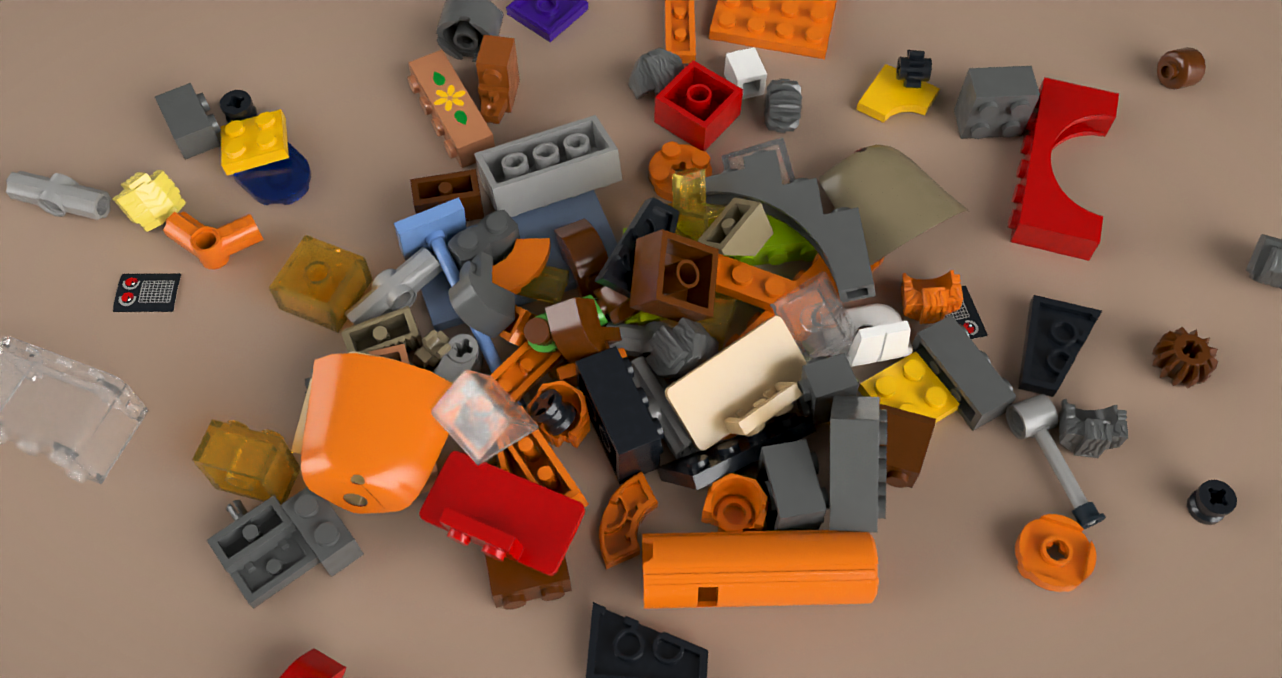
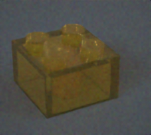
(321, 283)
(247, 461)

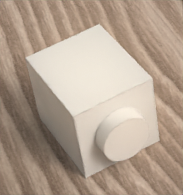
(746, 71)

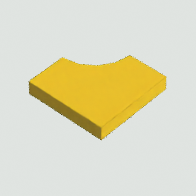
(889, 97)

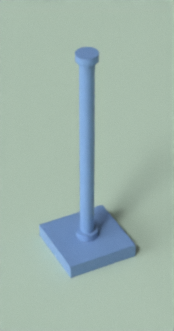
(433, 231)

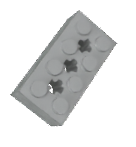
(549, 166)

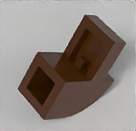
(583, 253)
(578, 329)

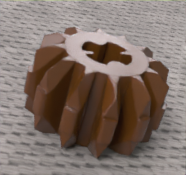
(1185, 357)

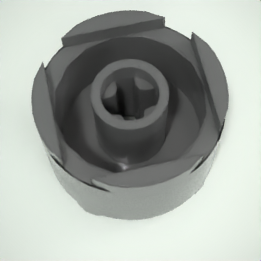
(465, 24)

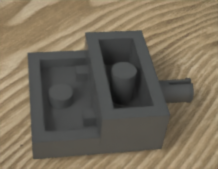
(262, 550)

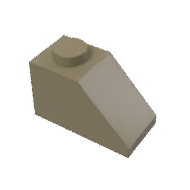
(739, 229)

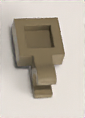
(433, 349)

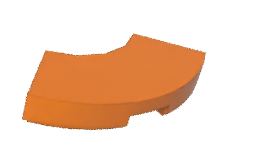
(522, 264)
(622, 520)

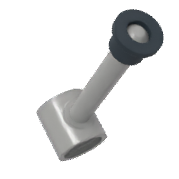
(1034, 419)

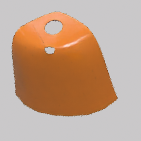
(371, 422)

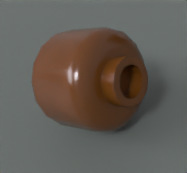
(1181, 68)

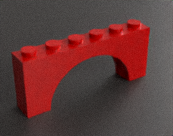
(1043, 212)

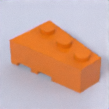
(537, 462)

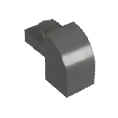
(480, 301)

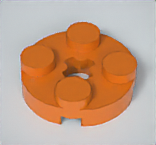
(671, 158)
(1040, 568)

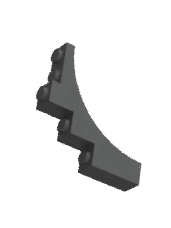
(833, 235)

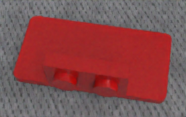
(502, 513)

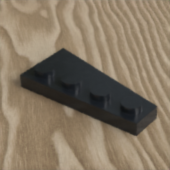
(733, 454)

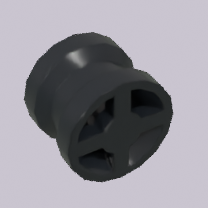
(237, 106)
(552, 412)
(1205, 508)

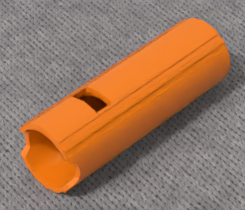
(758, 568)

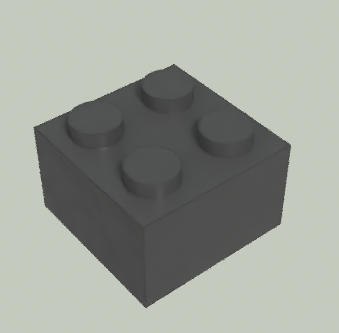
(996, 102)
(791, 483)

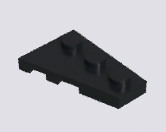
(650, 218)
(1052, 342)
(630, 650)

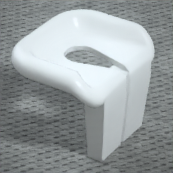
(882, 341)

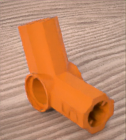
(211, 244)

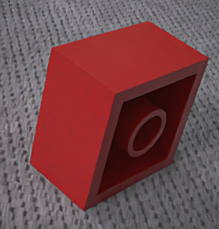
(698, 105)

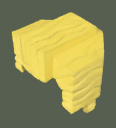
(149, 199)

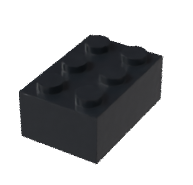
(620, 414)

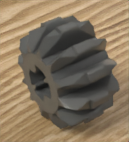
(783, 105)

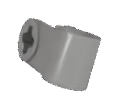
(453, 365)

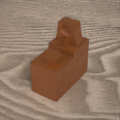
(497, 77)

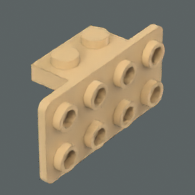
(740, 386)

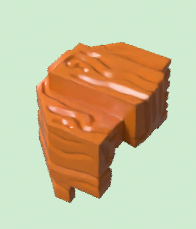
(931, 298)
(579, 427)
(735, 504)

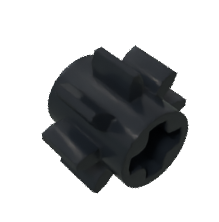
(914, 69)

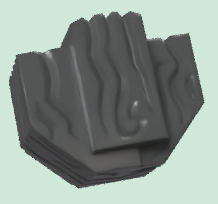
(654, 72)
(1266, 261)
(680, 349)
(1091, 431)

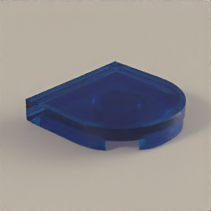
(277, 181)

